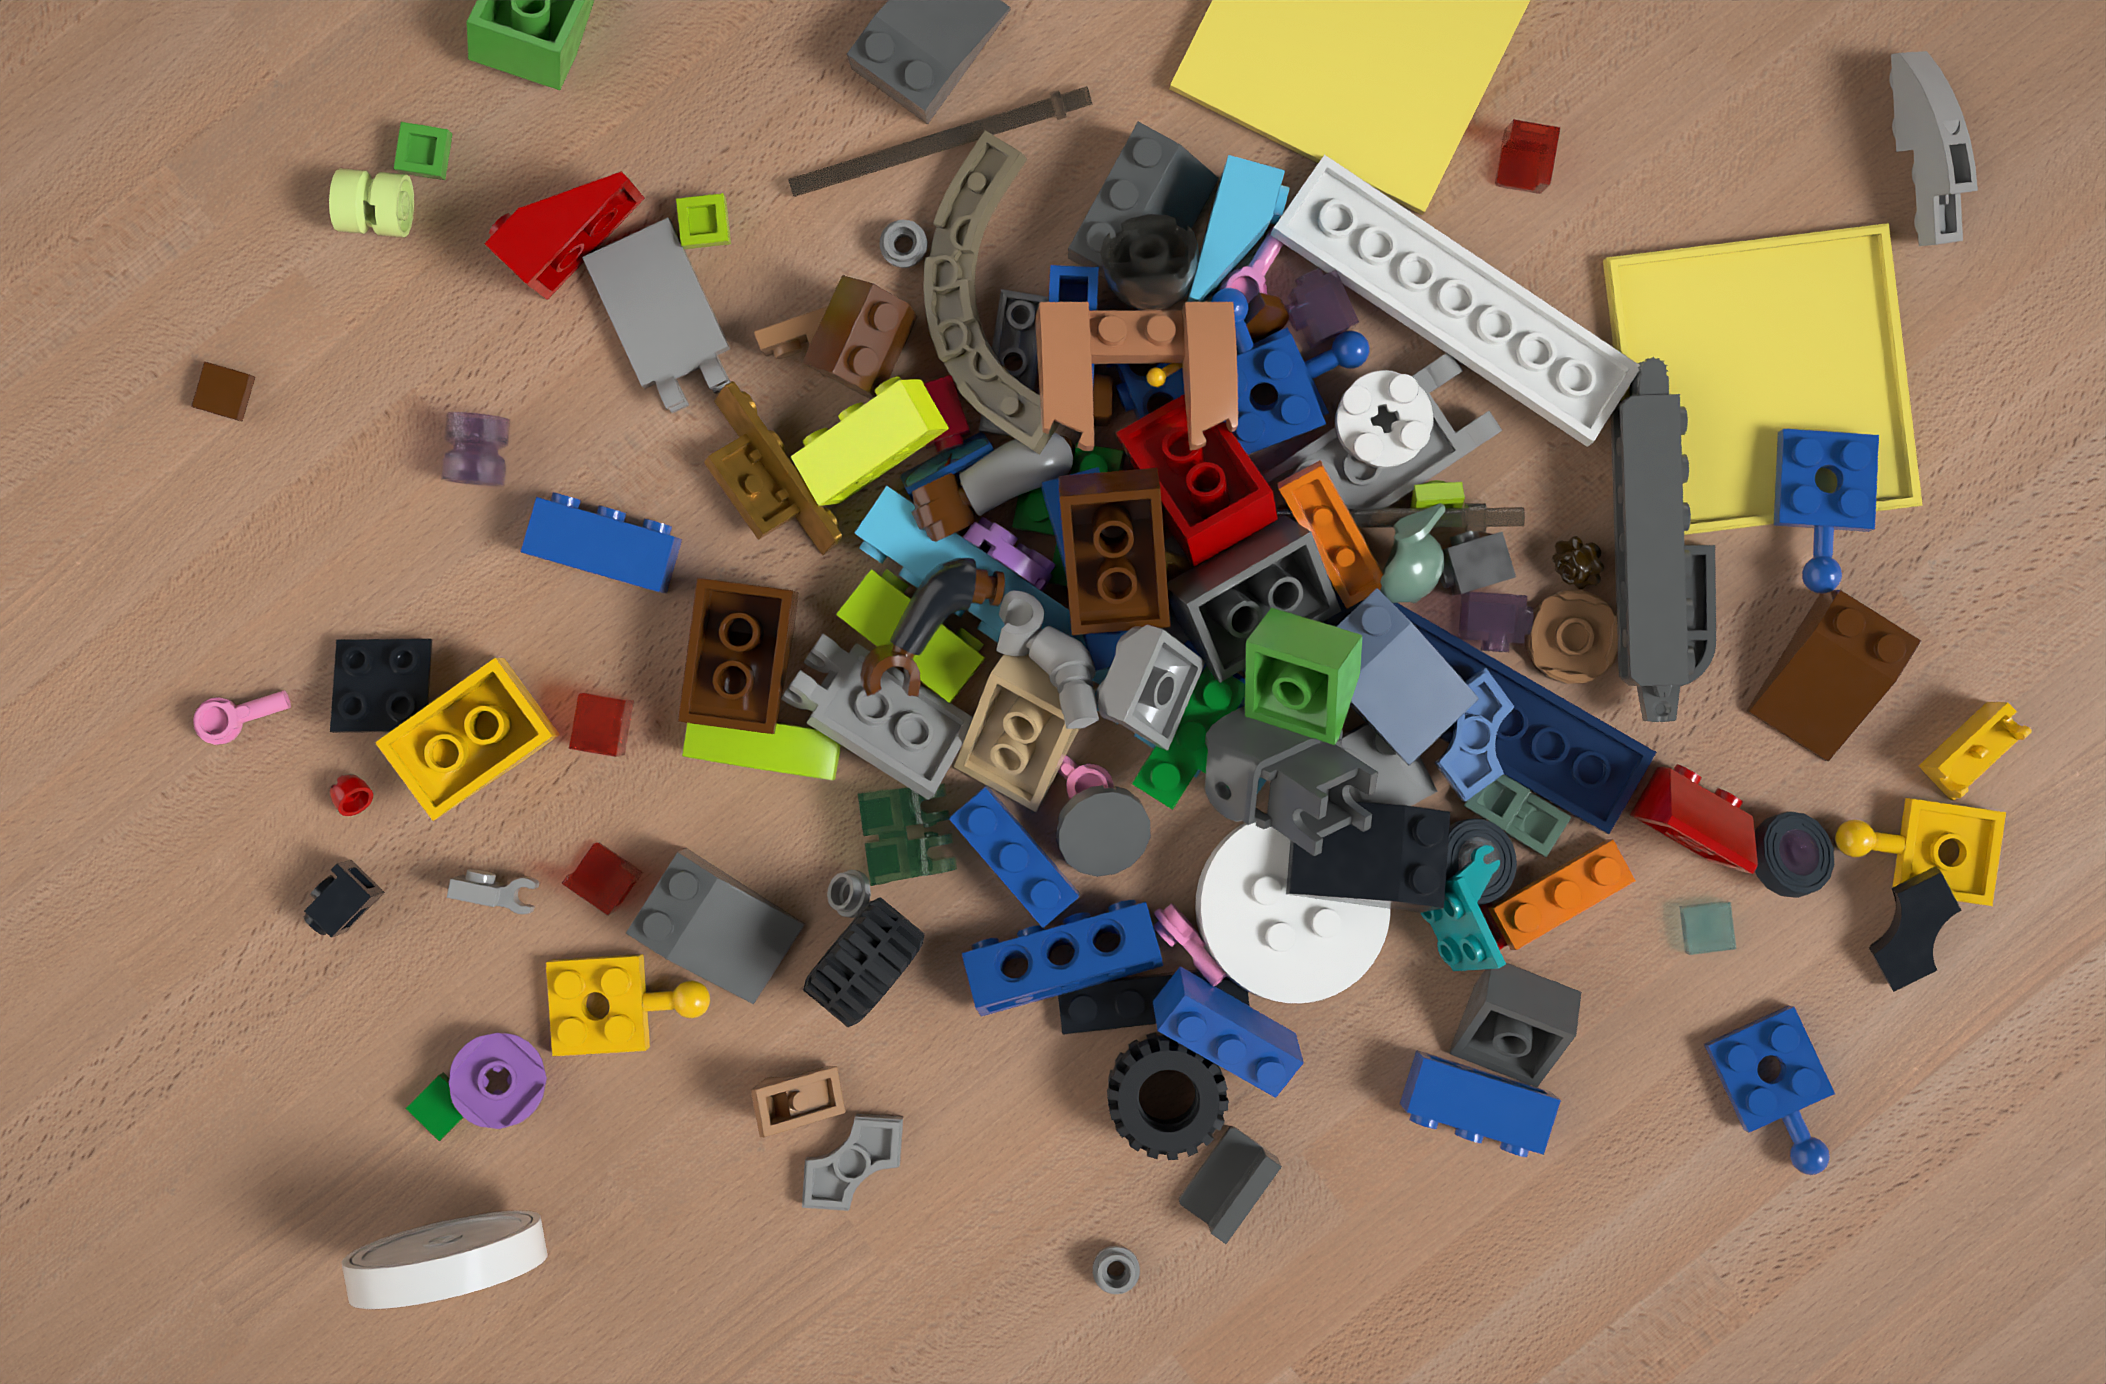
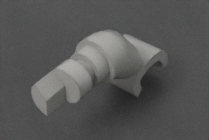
(1057, 653)

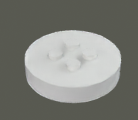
(1277, 941)
(444, 1259)

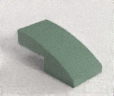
(1520, 814)

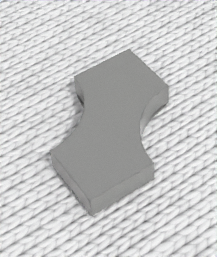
(870, 1147)

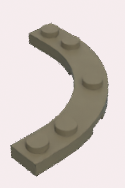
(952, 297)

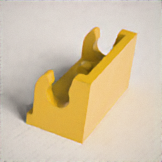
(1973, 748)

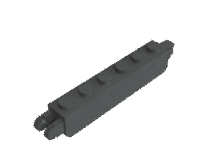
(1651, 543)

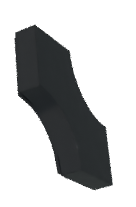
(1908, 944)

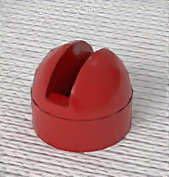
(344, 799)

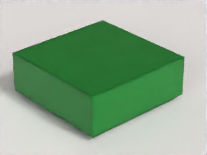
(435, 1108)

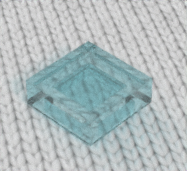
(1707, 927)

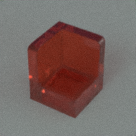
(1527, 156)
(601, 724)
(603, 878)

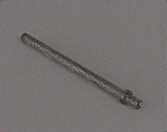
(1056, 105)

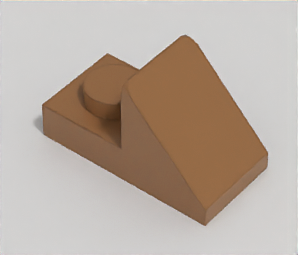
(787, 336)
(797, 1100)

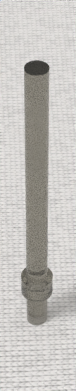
(1473, 517)

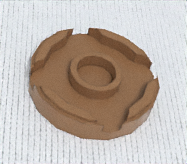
(1573, 637)

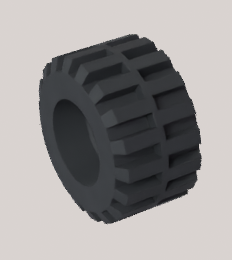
(864, 962)
(1171, 1135)

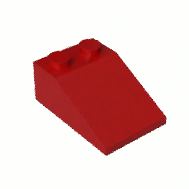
(551, 236)
(1206, 493)
(1698, 818)

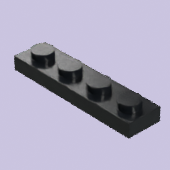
(1123, 1002)

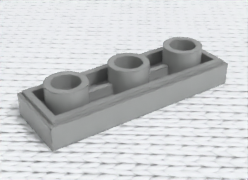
(1015, 337)

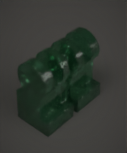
(893, 854)

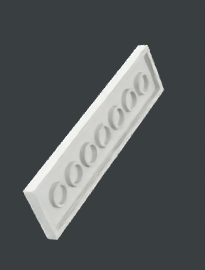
(1456, 300)

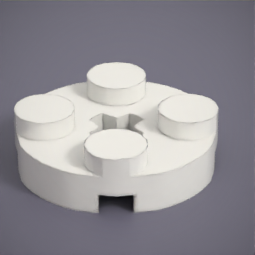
(1399, 395)

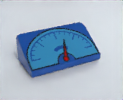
(944, 463)

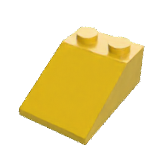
(467, 738)

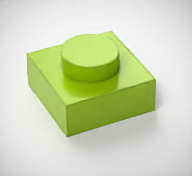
(703, 221)
(1436, 492)

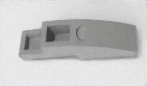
(1935, 129)

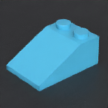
(1242, 209)

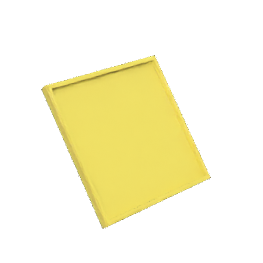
(1353, 79)
(1770, 343)

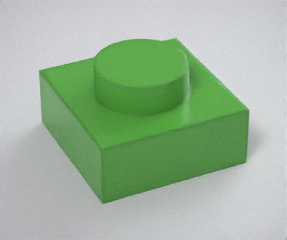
(423, 151)

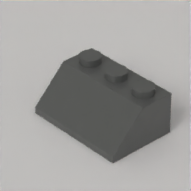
(1146, 179)
(1235, 589)

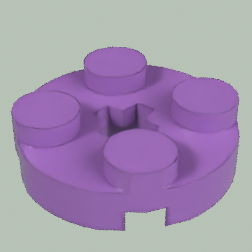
(1021, 560)
(469, 1081)

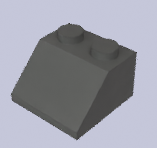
(1517, 1023)

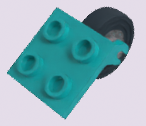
(1477, 872)

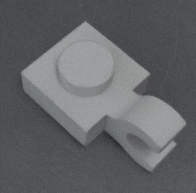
(481, 889)

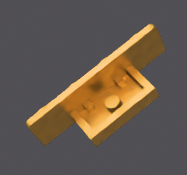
(762, 478)

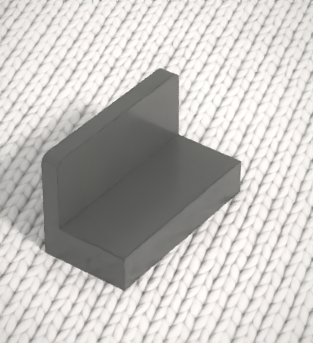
(1230, 1183)

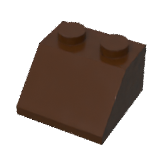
(860, 336)

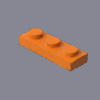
(1338, 539)
(1561, 894)

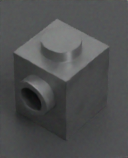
(1476, 562)

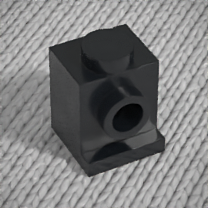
(341, 900)

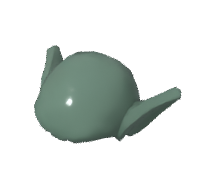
(1415, 558)

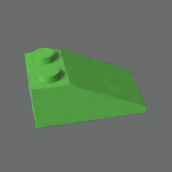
(528, 37)

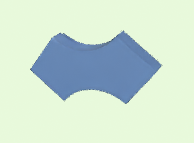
(1471, 756)

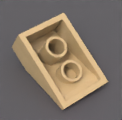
(1017, 733)

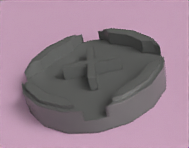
(1103, 830)

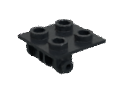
(379, 683)

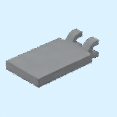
(659, 311)
(895, 732)

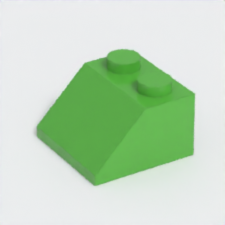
(1301, 674)

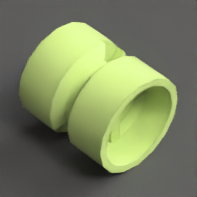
(365, 202)

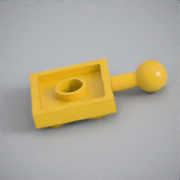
(1921, 834)
(623, 984)

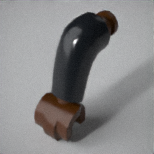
(942, 592)

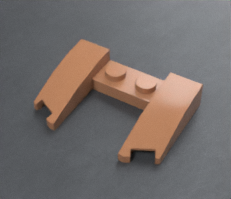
(1197, 336)

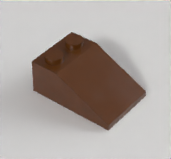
(1114, 550)
(737, 655)
(1832, 673)

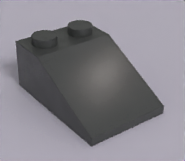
(924, 48)
(715, 926)

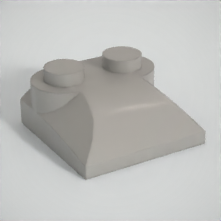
(1149, 684)
(1396, 780)

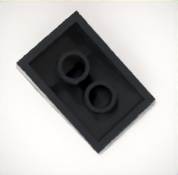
(1389, 866)

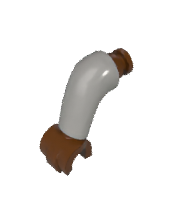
(999, 476)

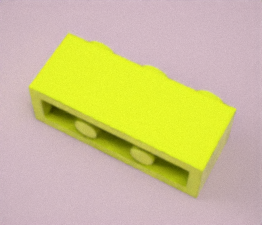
(868, 440)

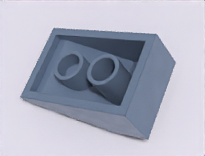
(1403, 681)

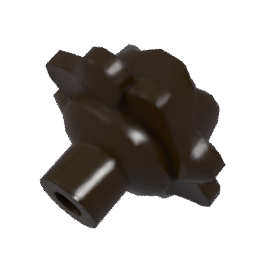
(1578, 562)

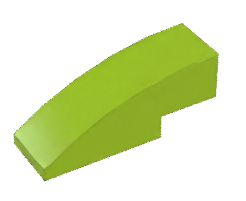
(788, 751)

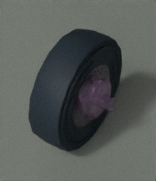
(1793, 854)

